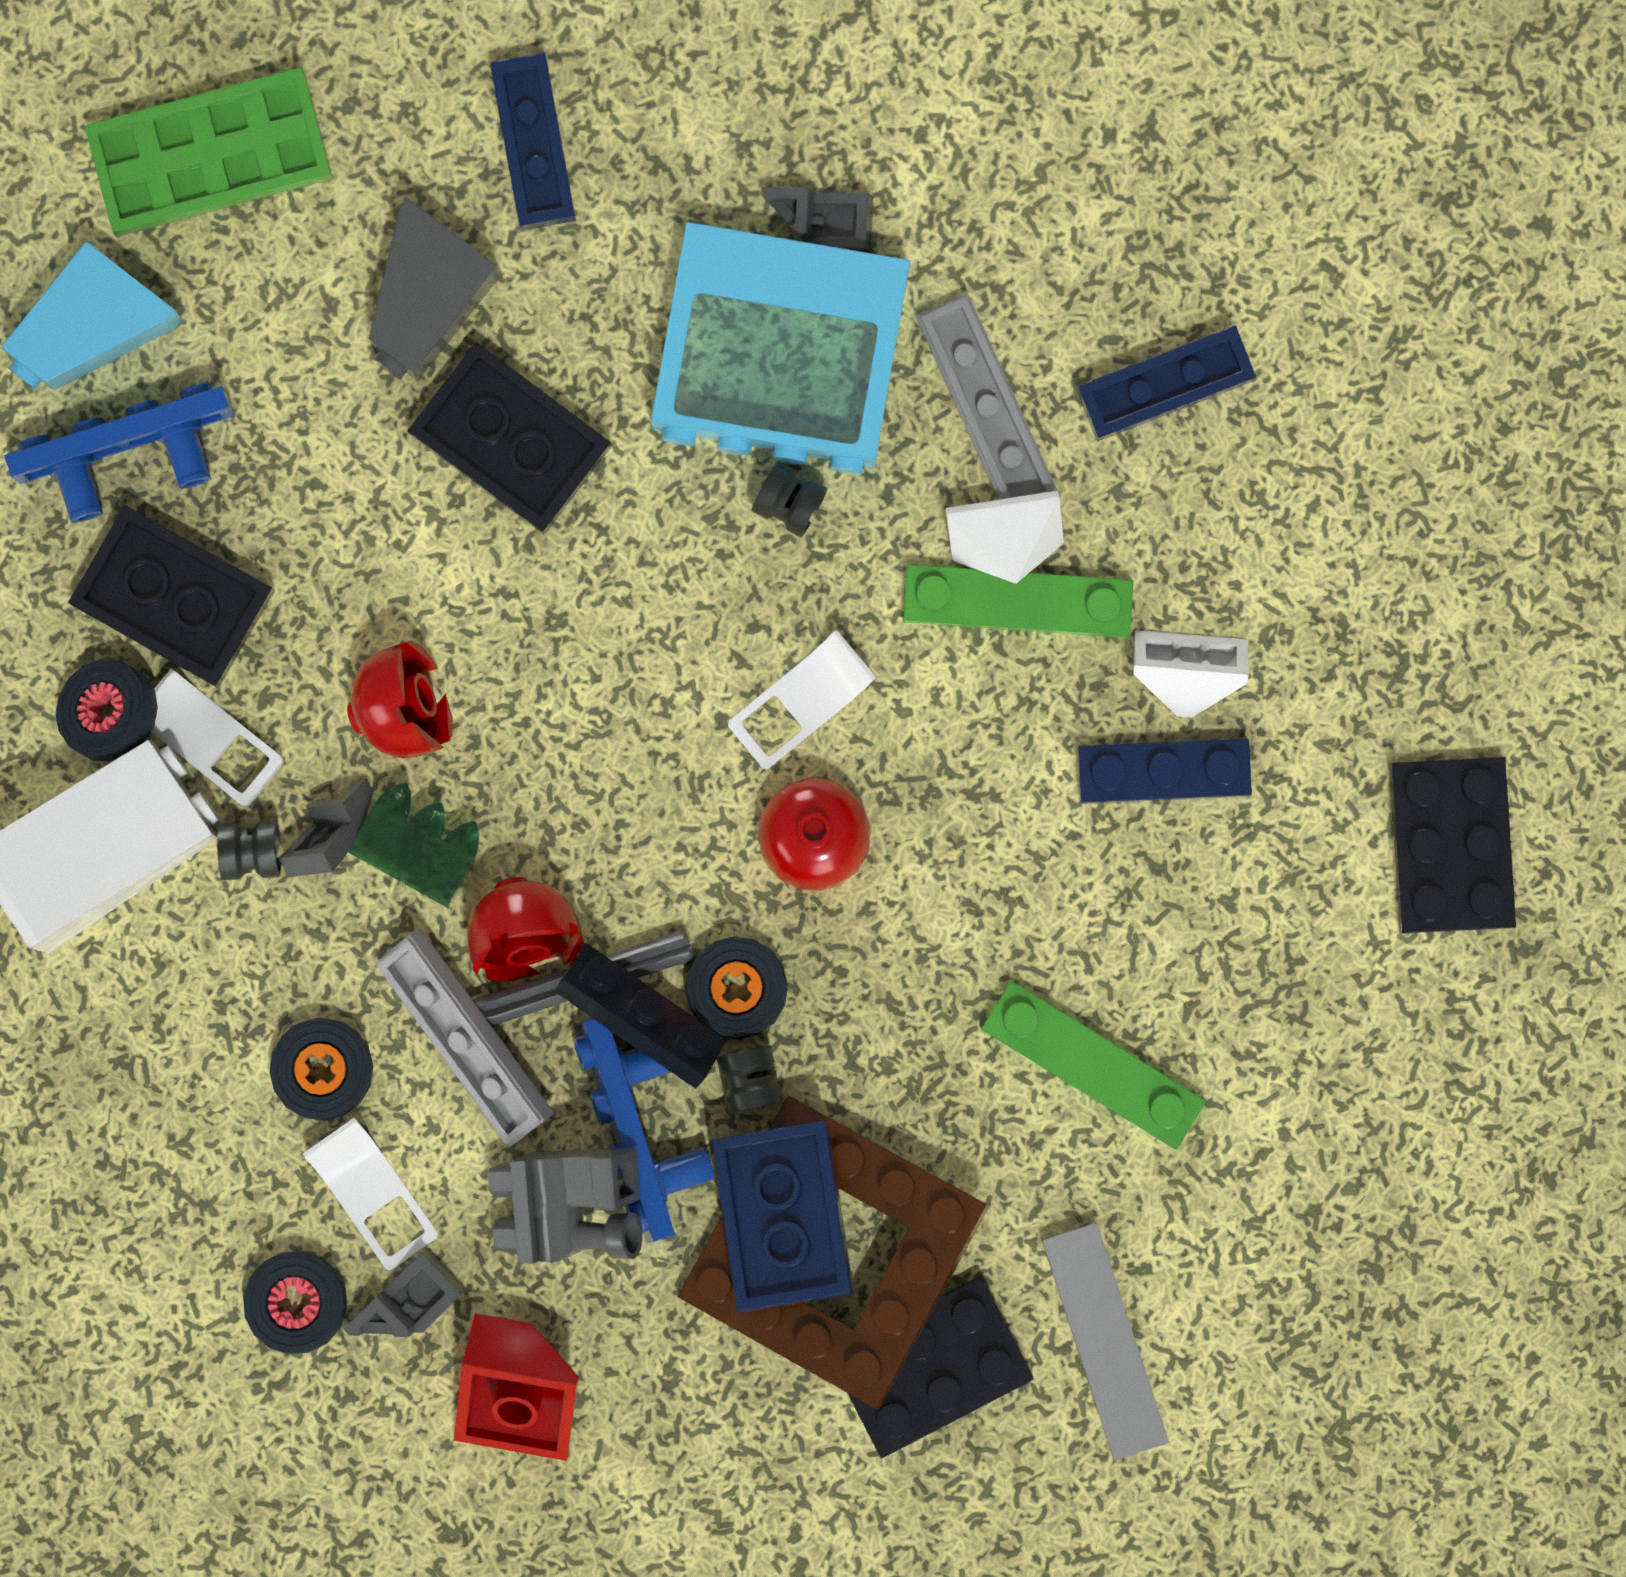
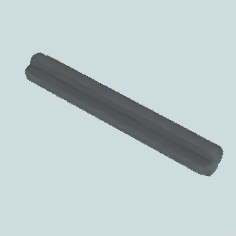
(540, 993)

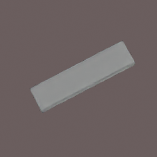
(985, 399)
(464, 1038)
(1105, 1341)

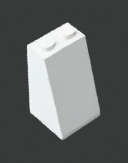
(99, 845)

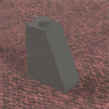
(425, 292)

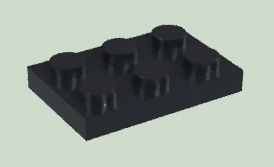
(509, 438)
(171, 596)
(1452, 845)
(952, 1370)

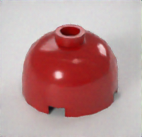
(397, 705)
(814, 834)
(520, 927)

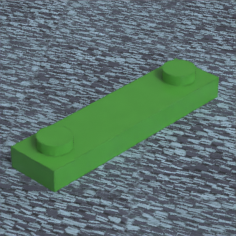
(1033, 604)
(1093, 1065)

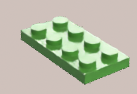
(208, 152)

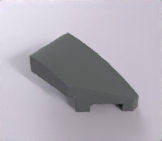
(825, 218)
(332, 836)
(409, 1300)

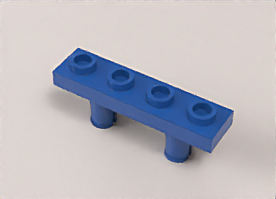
(144, 423)
(614, 1104)

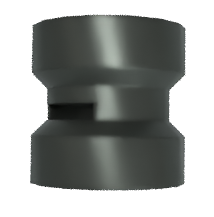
(778, 493)
(245, 850)
(754, 1092)

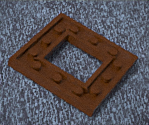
(873, 1353)

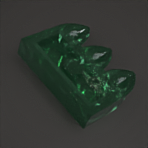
(414, 848)

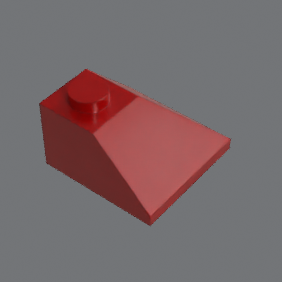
(515, 1390)

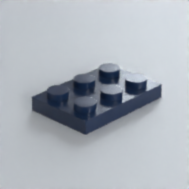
(782, 1216)

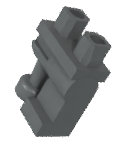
(550, 1201)

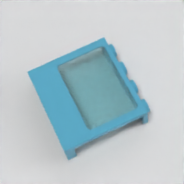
(779, 347)

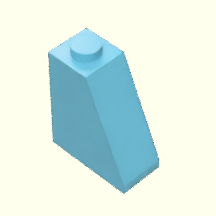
(85, 322)

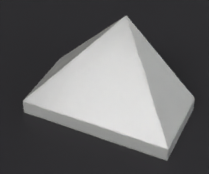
(1006, 534)
(1190, 669)

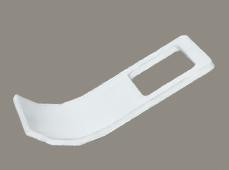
(810, 693)
(203, 732)
(364, 1183)

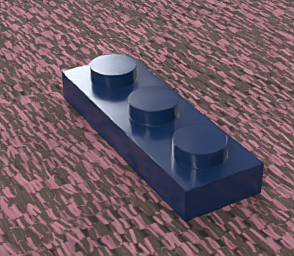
(532, 141)
(1166, 383)
(1164, 771)

